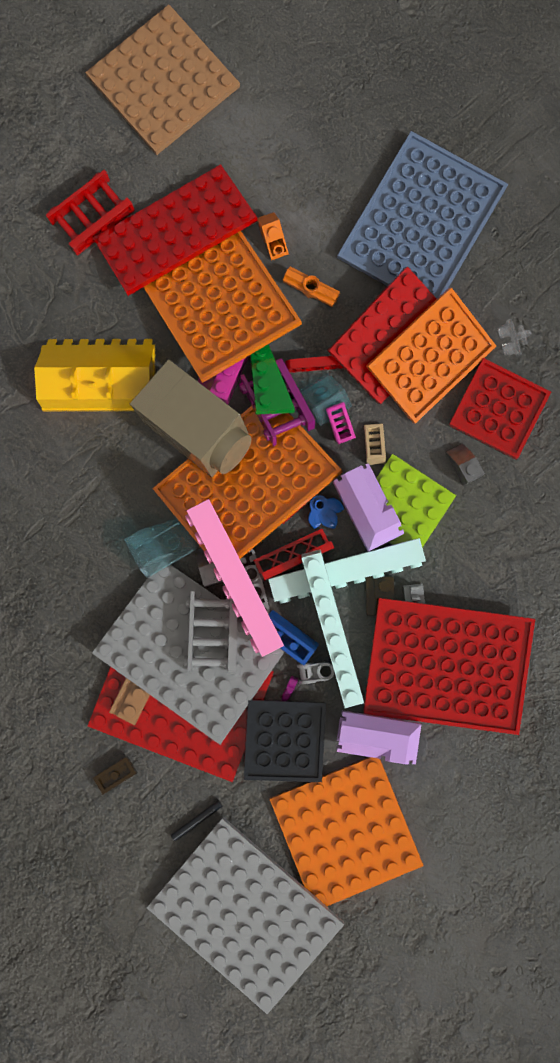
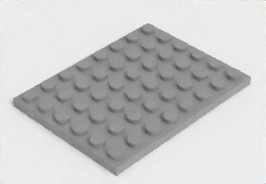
(150, 648)
(245, 915)

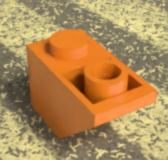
(272, 235)

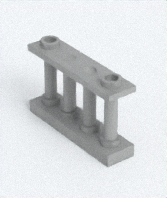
(229, 642)

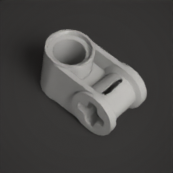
(313, 672)

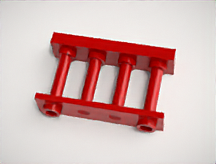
(82, 241)

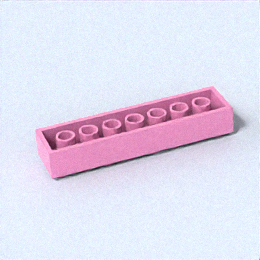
(236, 580)

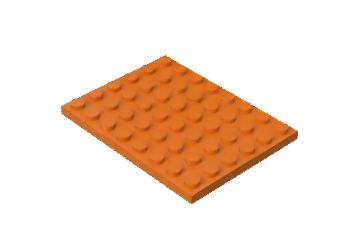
(222, 306)
(258, 491)

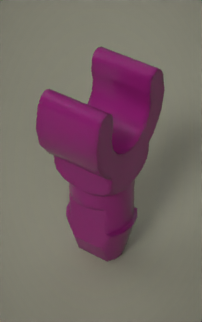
(289, 688)

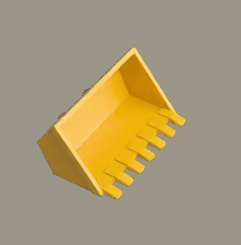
(92, 375)

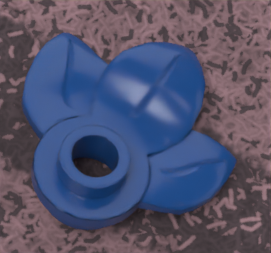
(326, 514)

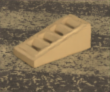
(375, 456)

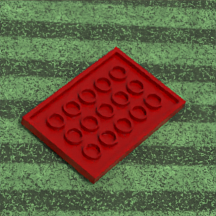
(378, 326)

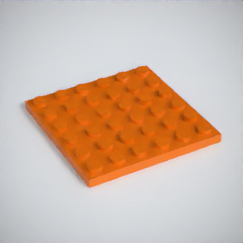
(346, 831)

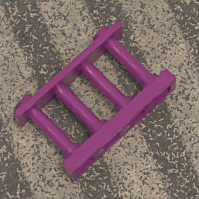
(304, 418)

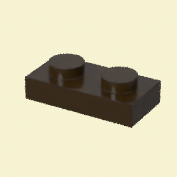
(115, 775)

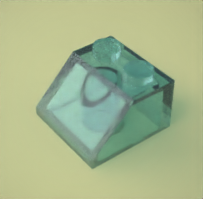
(324, 394)

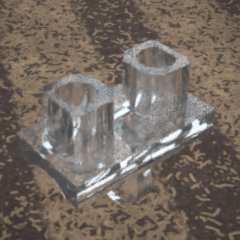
(509, 330)

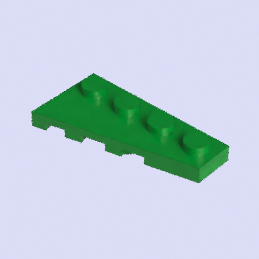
(268, 385)

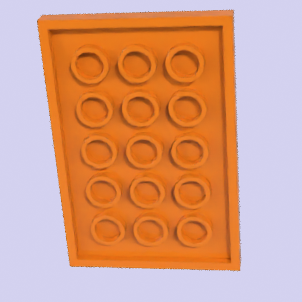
(431, 355)

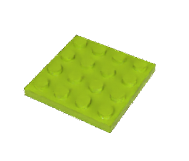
(415, 499)

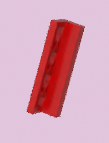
(291, 562)

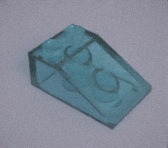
(159, 546)

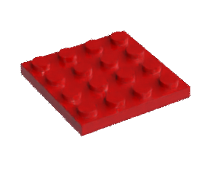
(500, 408)

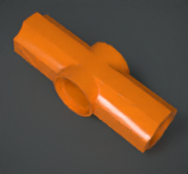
(322, 291)

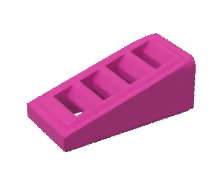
(345, 436)

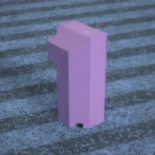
(367, 507)
(378, 736)

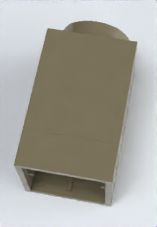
(193, 420)

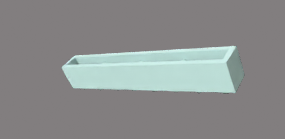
(351, 568)
(332, 628)

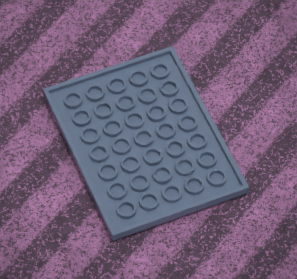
(423, 216)

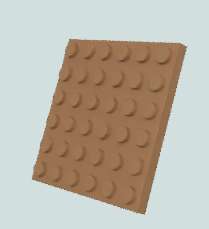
(163, 79)

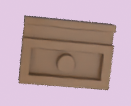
(130, 702)

